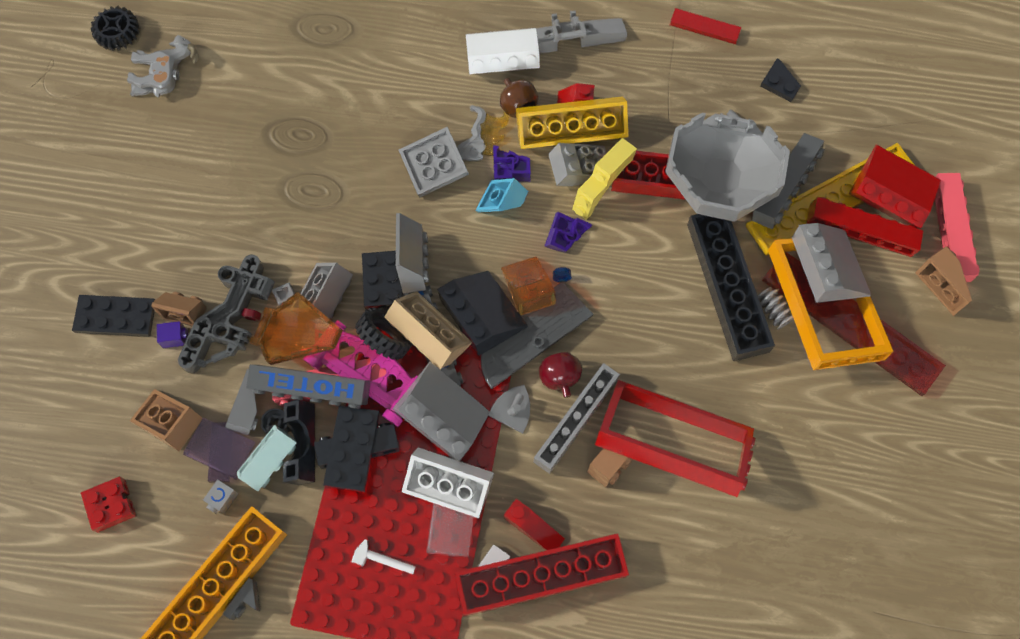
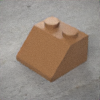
(177, 308)

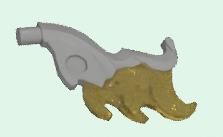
(484, 135)

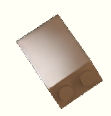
(946, 280)
(167, 419)

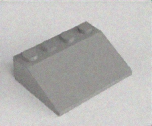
(829, 263)
(442, 411)

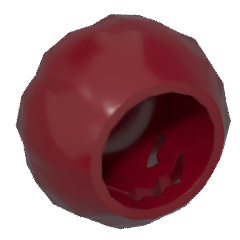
(560, 372)

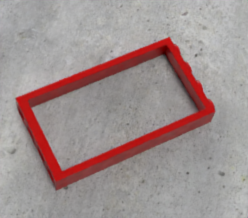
(669, 461)

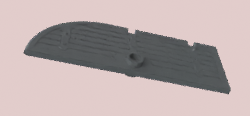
(543, 330)

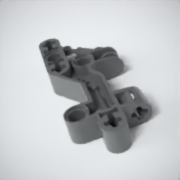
(243, 285)

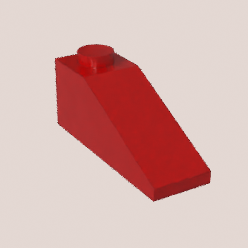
(533, 526)

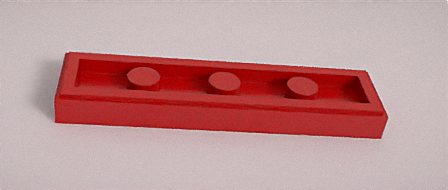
(705, 26)

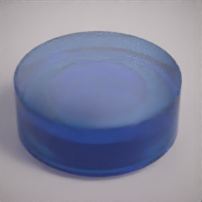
(562, 274)

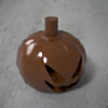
(517, 95)

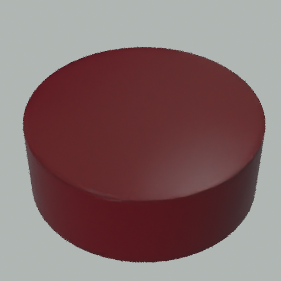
(250, 314)

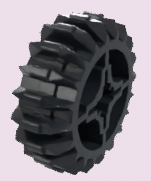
(115, 28)

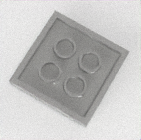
(433, 162)

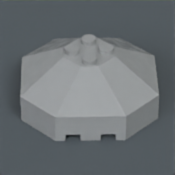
(726, 165)

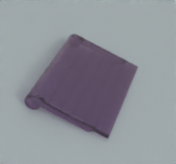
(219, 448)

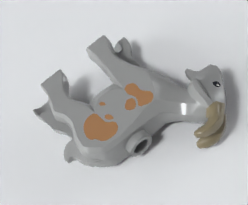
(162, 69)

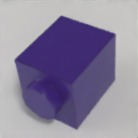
(171, 334)

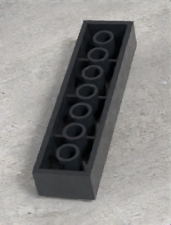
(730, 287)

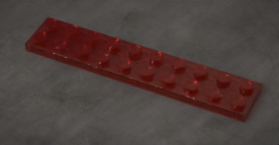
(844, 318)

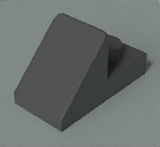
(247, 595)

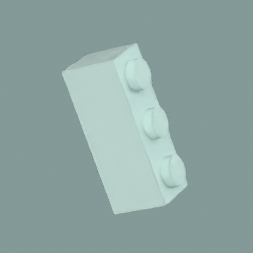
(266, 458)

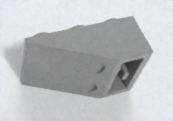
(574, 162)

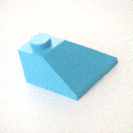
(502, 195)

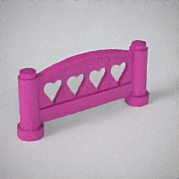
(346, 368)

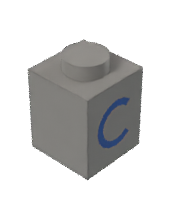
(220, 497)

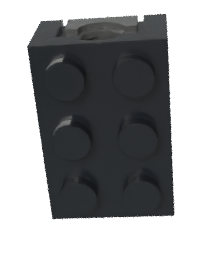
(380, 280)

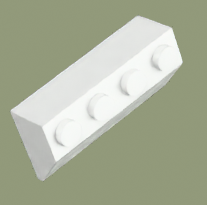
(502, 51)
(447, 482)

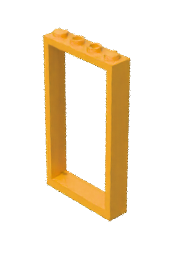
(805, 328)

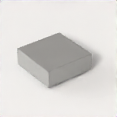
(283, 292)

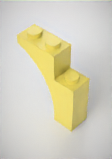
(603, 175)

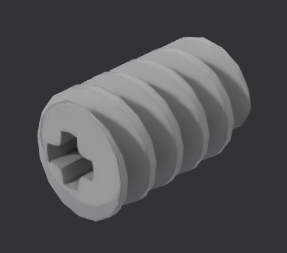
(775, 307)

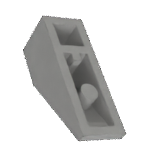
(244, 410)

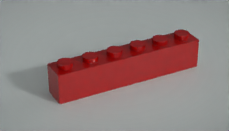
(866, 226)

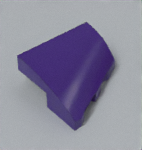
(510, 165)
(565, 232)

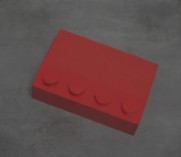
(896, 187)

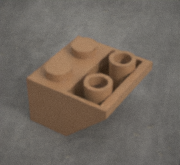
(607, 467)

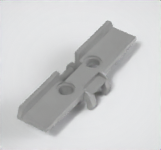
(590, 32)

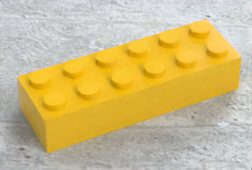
(572, 122)

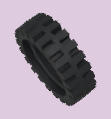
(377, 340)

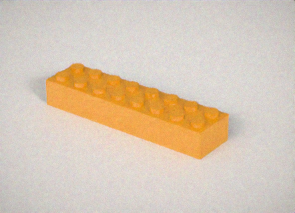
(218, 579)

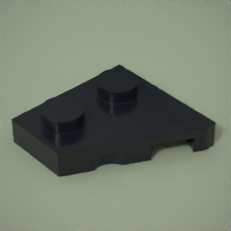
(781, 81)

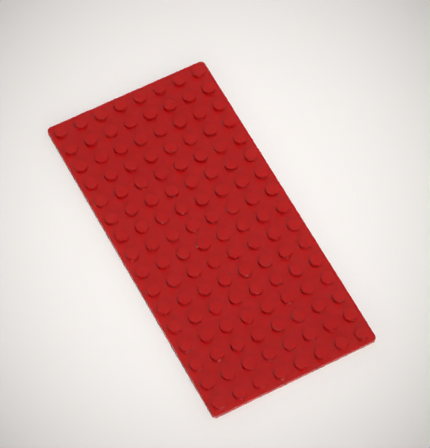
(377, 598)

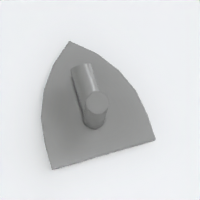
(512, 408)

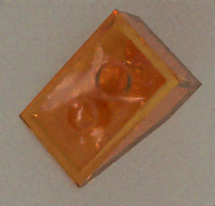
(529, 285)

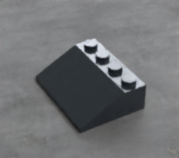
(481, 310)

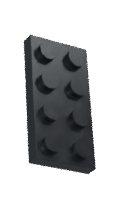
(114, 315)
(351, 448)

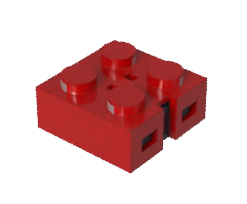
(108, 504)

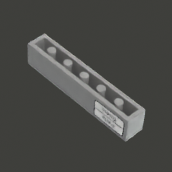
(576, 418)

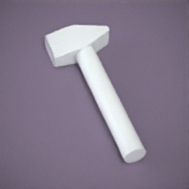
(362, 553)

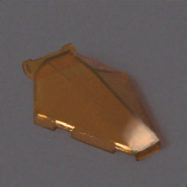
(294, 331)

